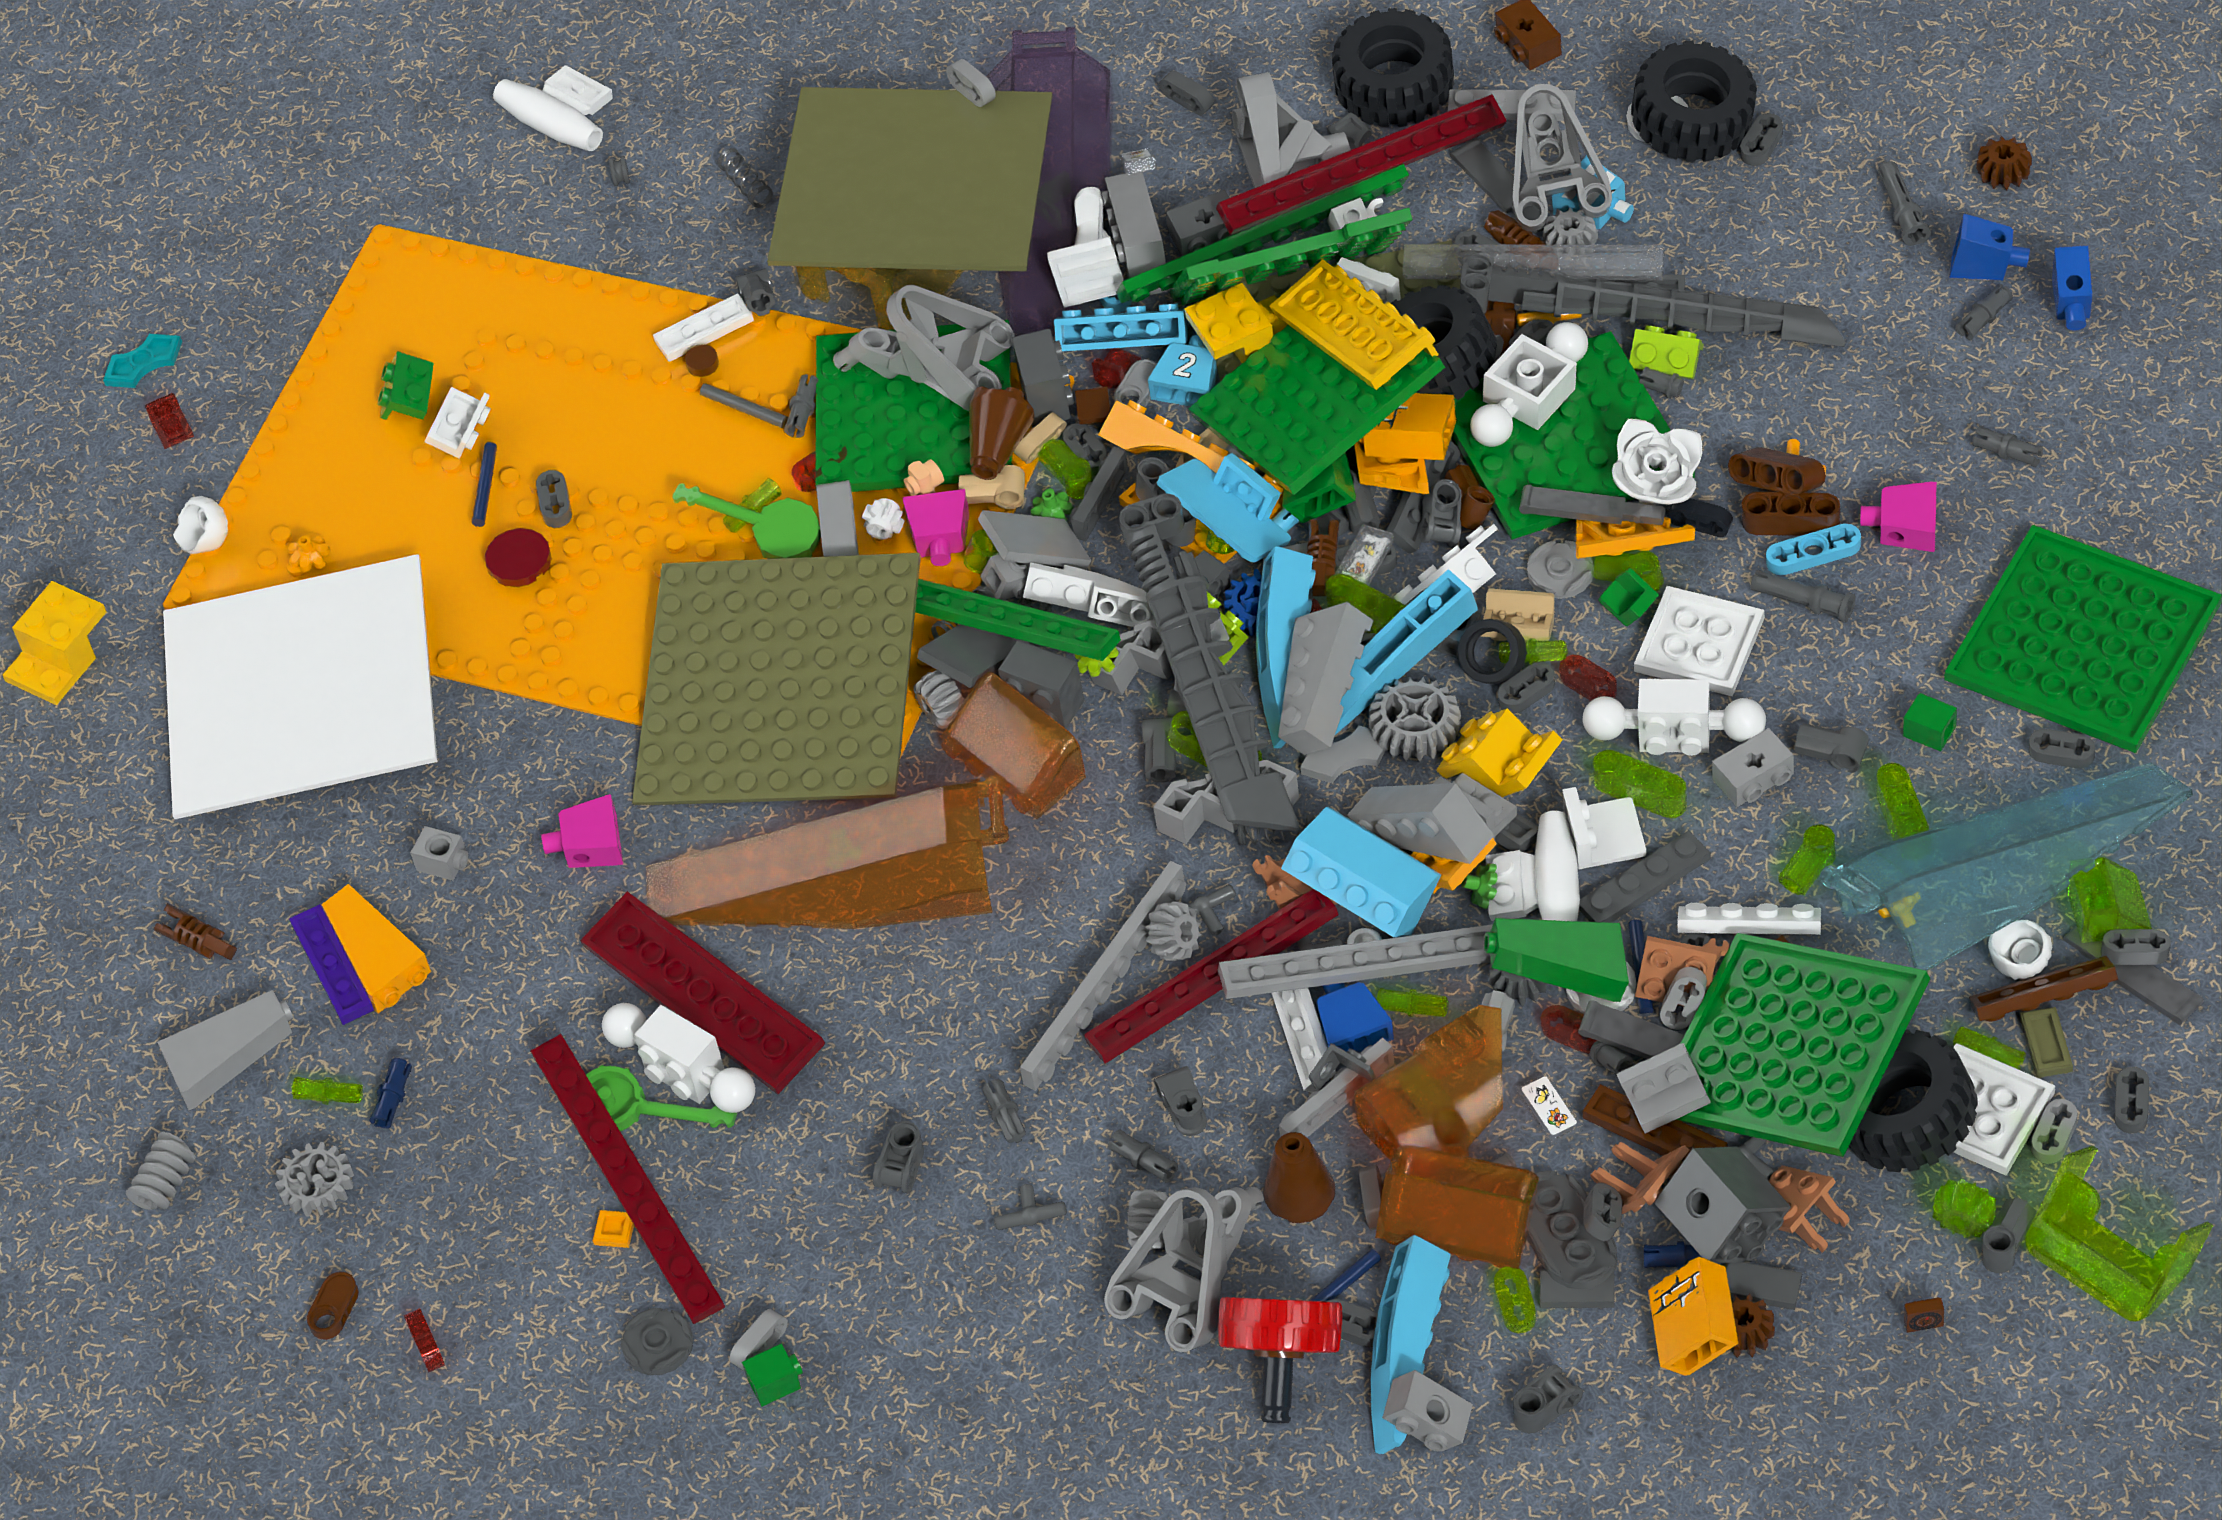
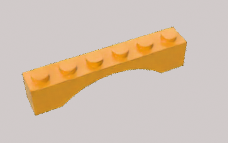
(1140, 434)

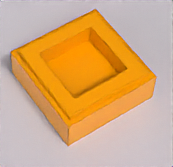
(613, 1229)

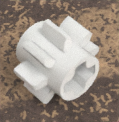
(883, 519)

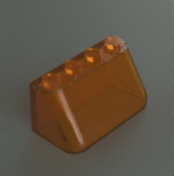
(1014, 739)
(1458, 1204)

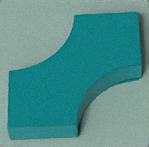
(130, 367)

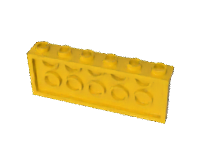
(1352, 324)

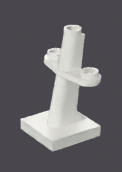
(1090, 266)

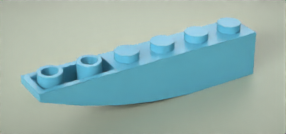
(1282, 598)
(1406, 641)
(1404, 1326)

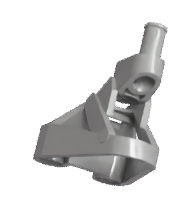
(1269, 121)
(1546, 133)
(916, 345)
(1191, 1299)

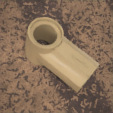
(1004, 490)

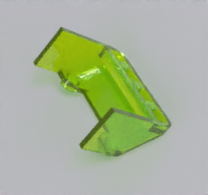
(2096, 1258)

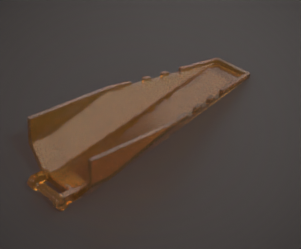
(845, 871)

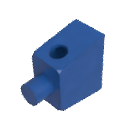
(1985, 250)
(2072, 285)
(1352, 1017)

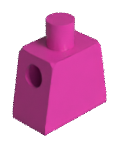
(1905, 516)
(938, 523)
(587, 834)

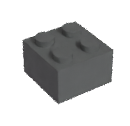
(1043, 375)
(1045, 680)

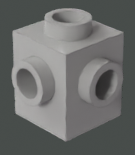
(1005, 577)

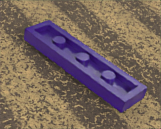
(331, 964)

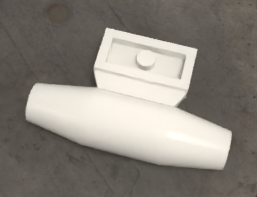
(558, 107)
(1541, 879)

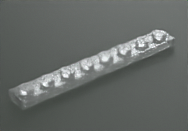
(1580, 261)

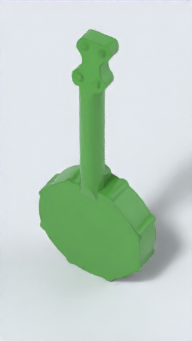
(781, 529)
(626, 1101)

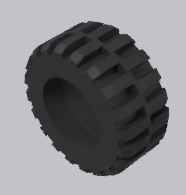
(1397, 96)
(1689, 131)
(1462, 336)
(1930, 1126)

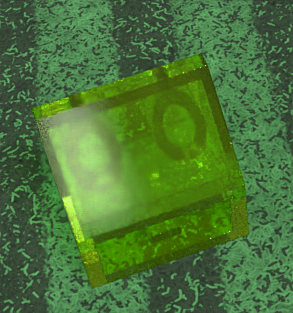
(2106, 900)

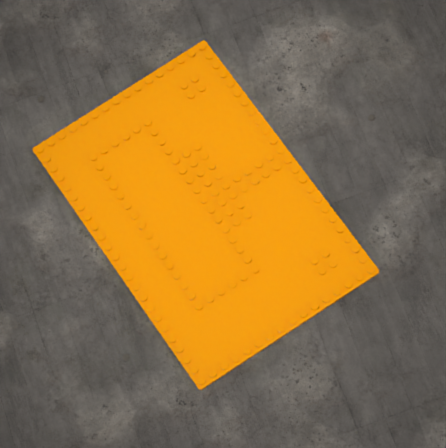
(569, 392)

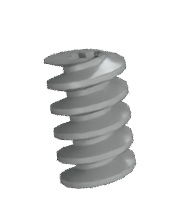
(160, 1172)

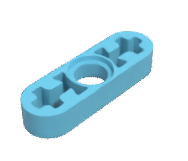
(1818, 538)

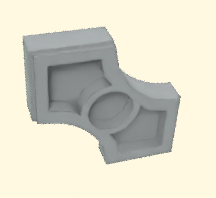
(1350, 752)

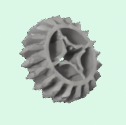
(1415, 707)

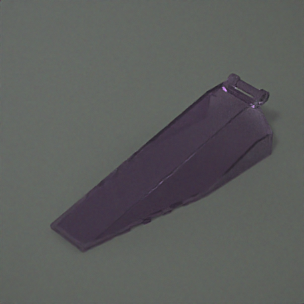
(1074, 158)

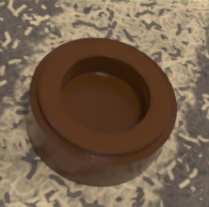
(702, 360)

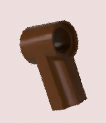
(1475, 499)

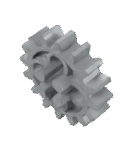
(299, 1192)

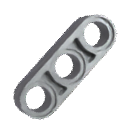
(837, 519)

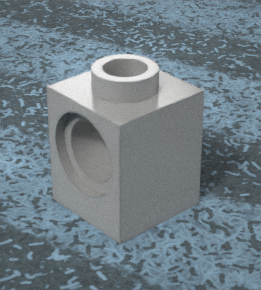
(439, 853)

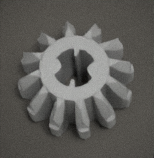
(1570, 229)
(938, 697)
(1173, 931)
(1142, 1210)

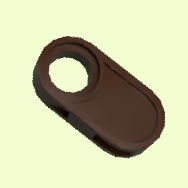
(335, 1299)

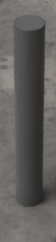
(743, 405)

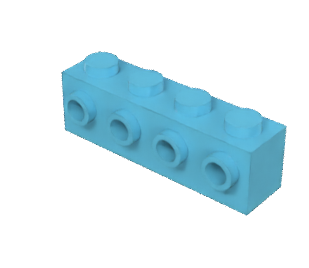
(1121, 329)

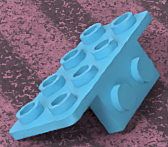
(1230, 503)

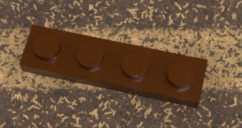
(2053, 985)
(1615, 1113)

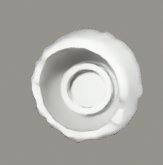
(201, 526)
(2020, 949)

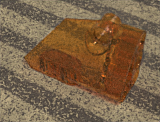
(1442, 1091)

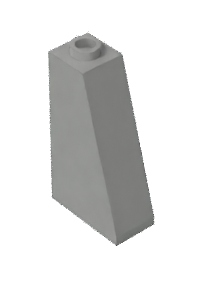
(224, 1046)

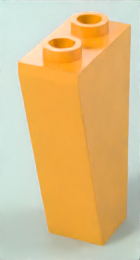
(377, 950)

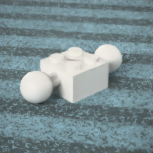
(1528, 383)
(1673, 717)
(679, 1056)

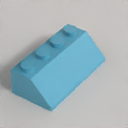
(1362, 872)

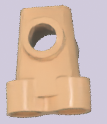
(923, 477)

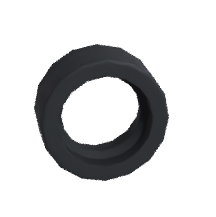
(1467, 646)

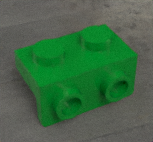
(405, 386)

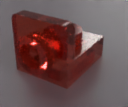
(1113, 368)
(168, 421)

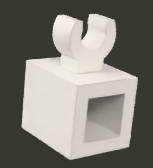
(1352, 212)

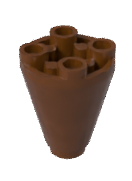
(996, 427)

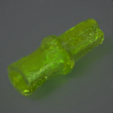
(756, 501)
(1537, 651)
(1413, 1002)
(1989, 1047)
(326, 1090)

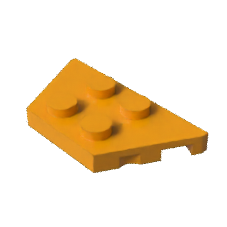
(1391, 472)
(1613, 539)

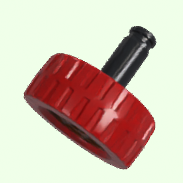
(1279, 1333)

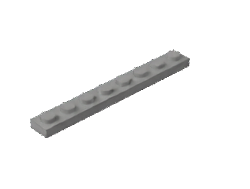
(1354, 962)
(1098, 983)

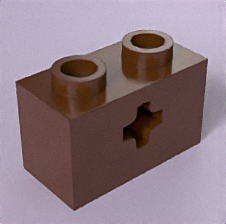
(1527, 34)

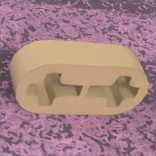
(1033, 442)

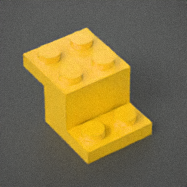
(1234, 322)
(54, 642)
(1498, 753)

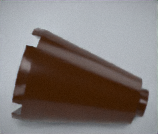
(1297, 1181)

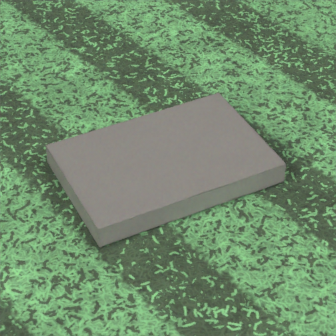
(1034, 539)

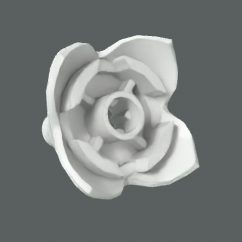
(1674, 453)

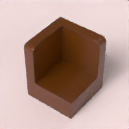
(1092, 405)

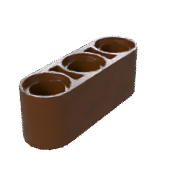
(1776, 471)
(1789, 514)

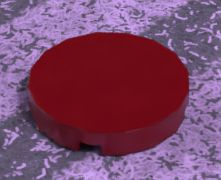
(518, 557)

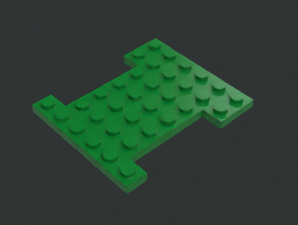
(1366, 235)

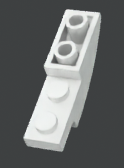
(1088, 591)

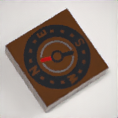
(1924, 1314)

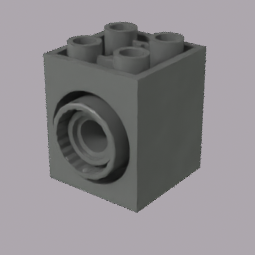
(1722, 1205)

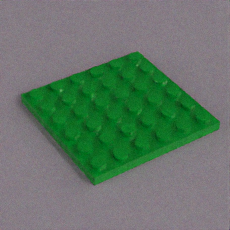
(1300, 408)
(888, 421)
(1571, 448)
(2083, 638)
(1797, 1040)

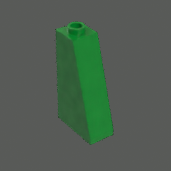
(1323, 494)
(1561, 953)

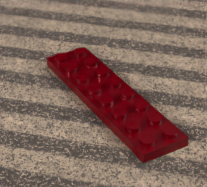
(703, 991)

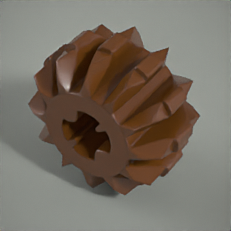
(2004, 162)
(1758, 1326)

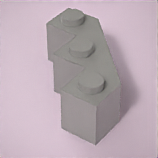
(1144, 651)
(1188, 804)

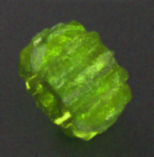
(1964, 1208)

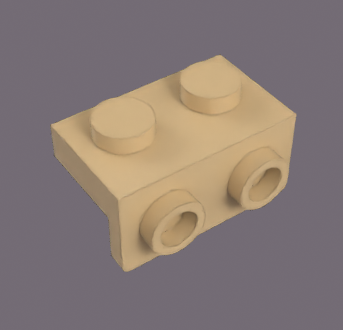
(1526, 610)

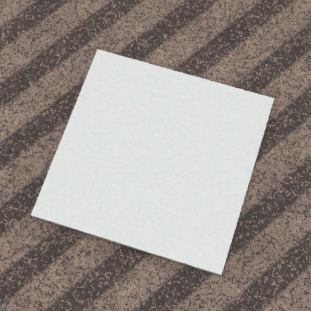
(298, 686)

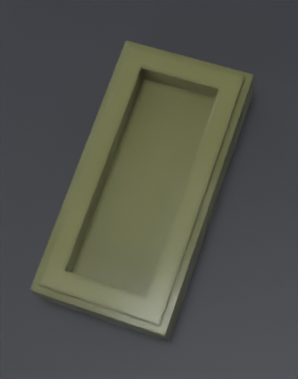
(2046, 1042)

